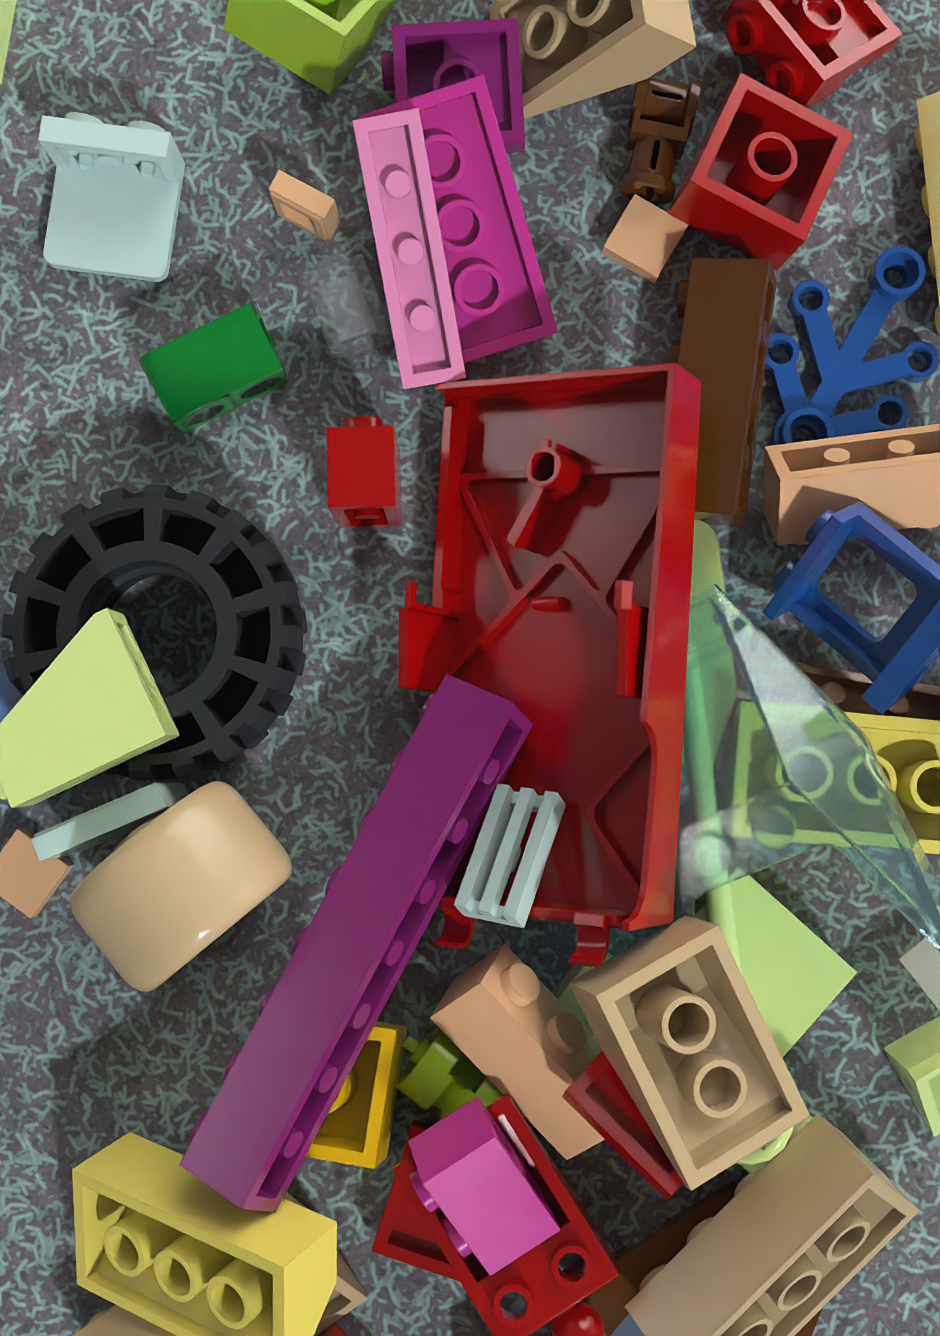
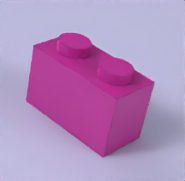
(480, 1187)

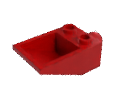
(536, 1274)

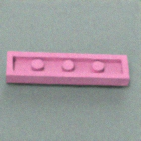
(409, 247)

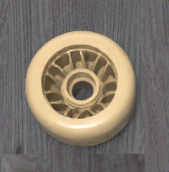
(179, 884)

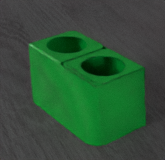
(211, 363)

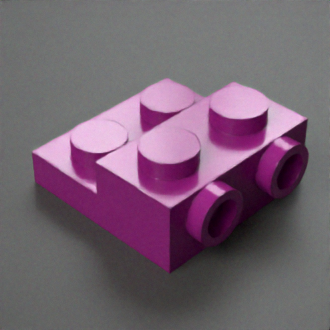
(450, 52)

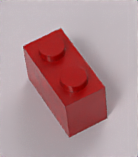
(364, 473)

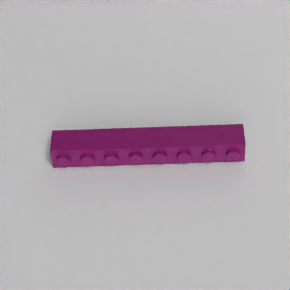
(355, 947)

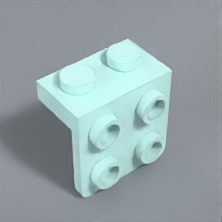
(111, 196)

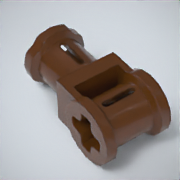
(659, 130)

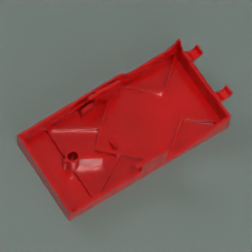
(573, 602)

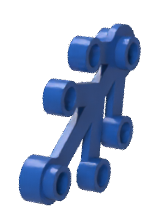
(841, 368)

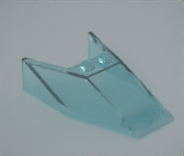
(780, 773)

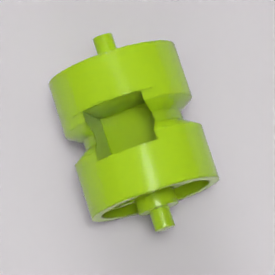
(443, 1075)

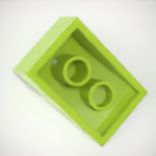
(309, 36)

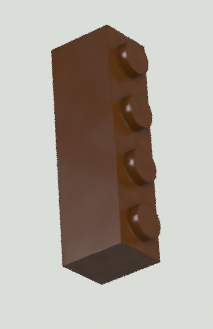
(726, 347)

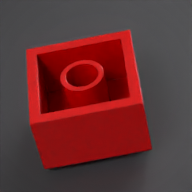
(760, 172)

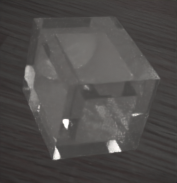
(347, 305)

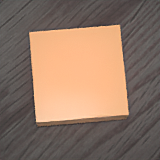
(304, 206)
(644, 238)
(24, 878)

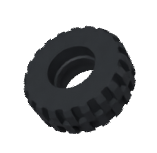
(188, 538)

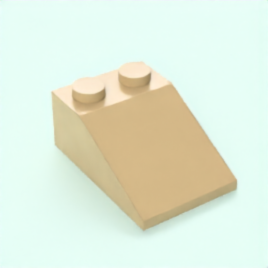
(592, 45)
(691, 1048)

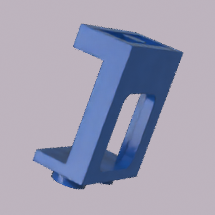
(912, 643)

